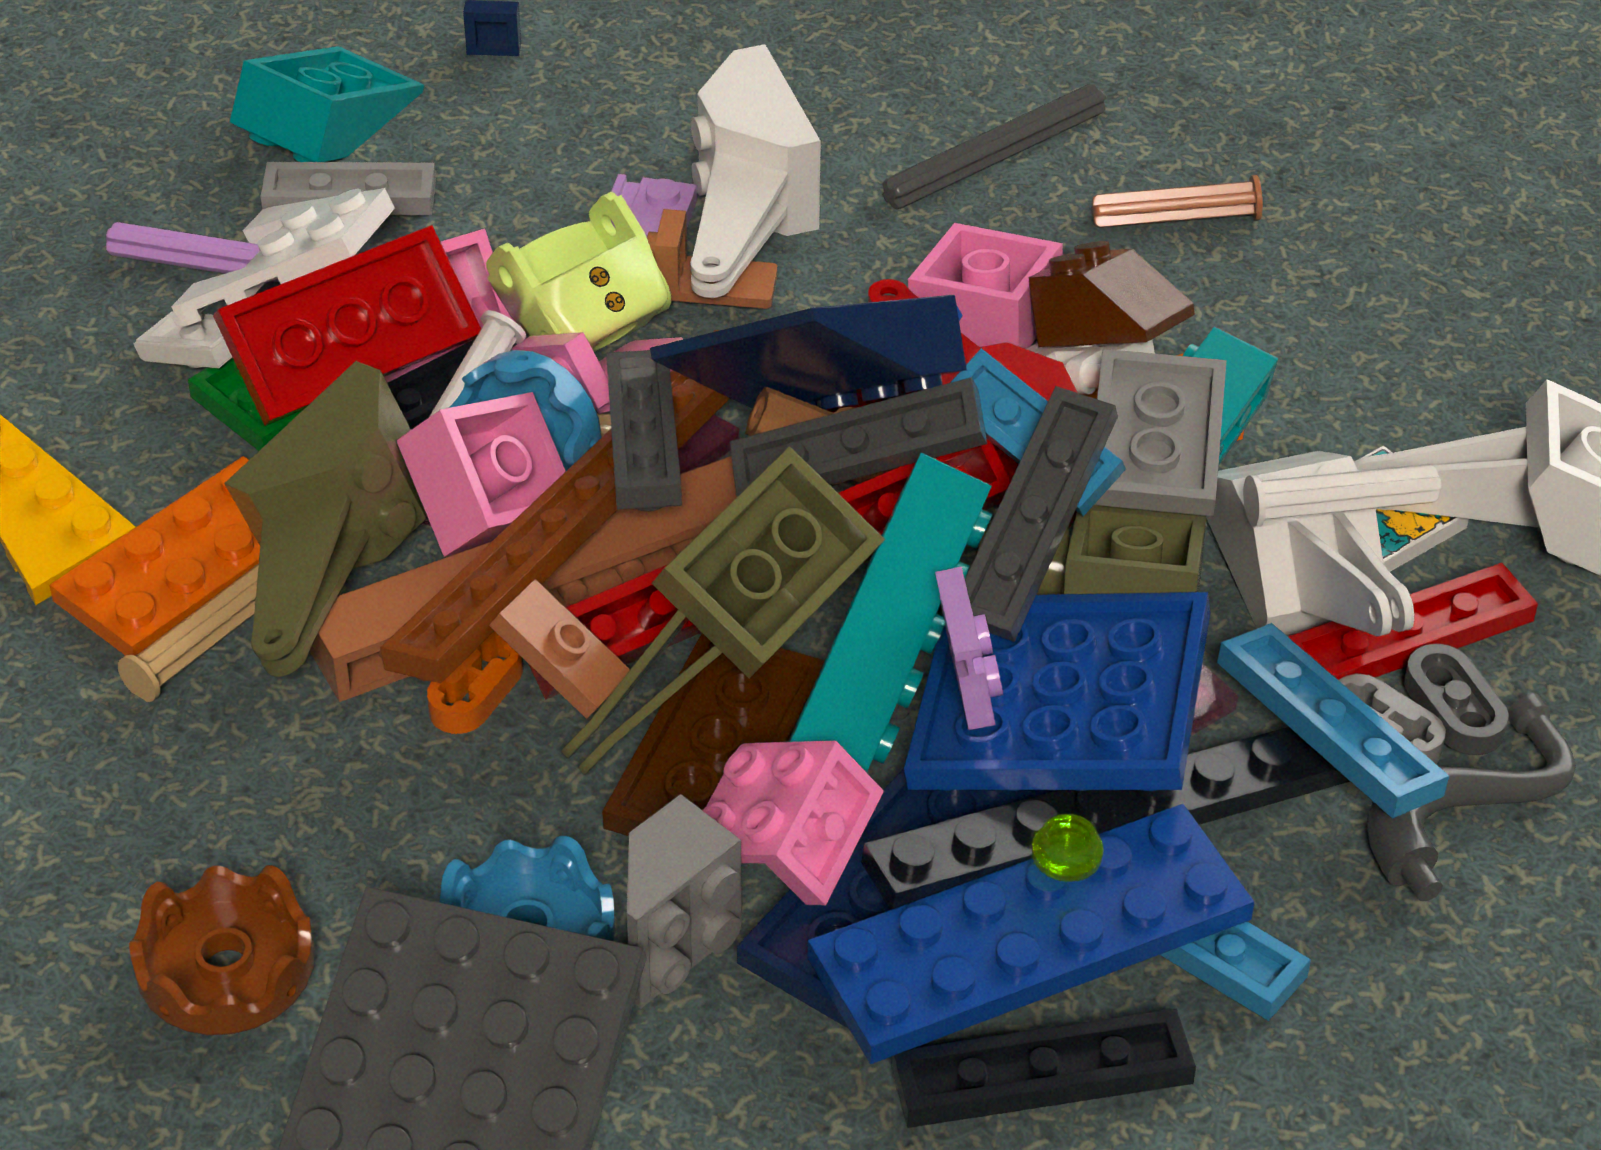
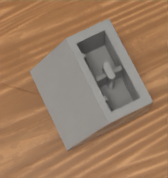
(681, 894)

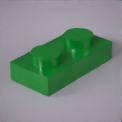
(228, 399)

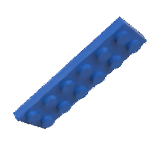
(1026, 935)

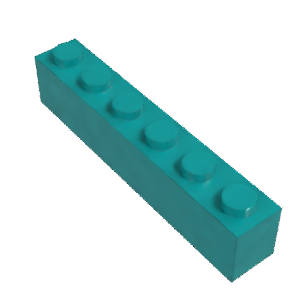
(894, 613)

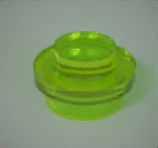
(1067, 848)

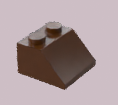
(1103, 299)

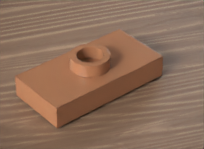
(560, 648)

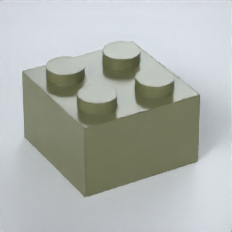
(1134, 552)

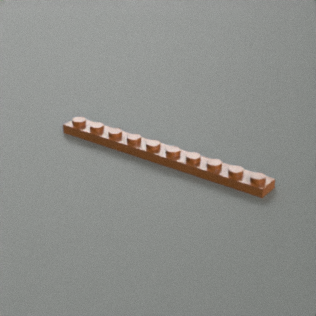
(527, 550)

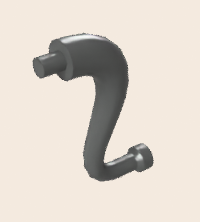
(1402, 843)

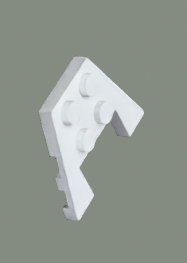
(291, 244)

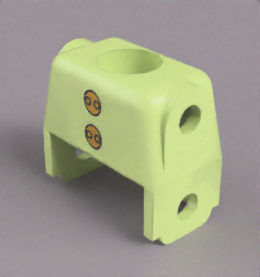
(583, 277)

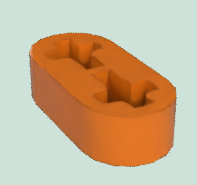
(485, 687)

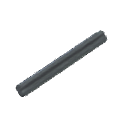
(993, 146)

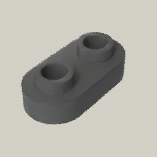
(1465, 703)

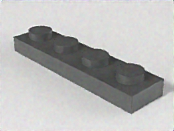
(643, 432)
(871, 435)
(1037, 509)

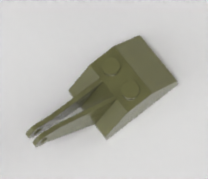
(321, 504)
(749, 580)

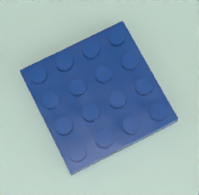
(1089, 699)

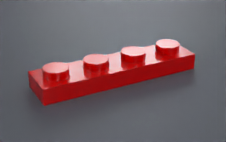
(1445, 614)

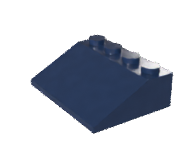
(828, 352)

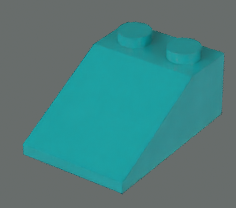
(318, 101)

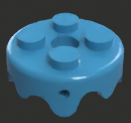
(558, 393)
(536, 887)

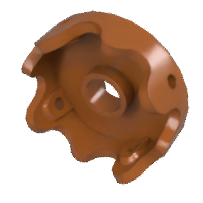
(218, 915)

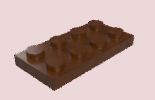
(704, 727)

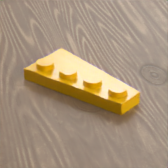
(48, 514)

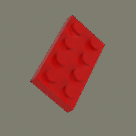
(371, 308)

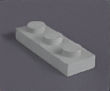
(407, 184)

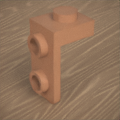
(669, 247)

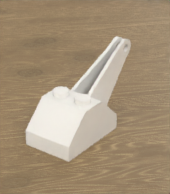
(752, 166)
(1524, 475)
(1308, 566)

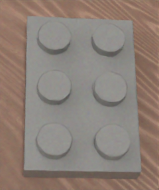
(1164, 430)

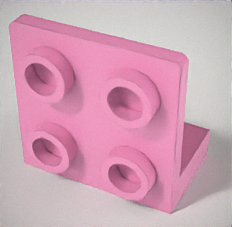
(796, 810)

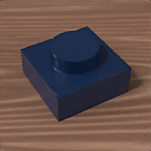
(492, 28)

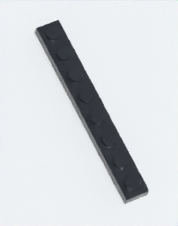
(1215, 786)

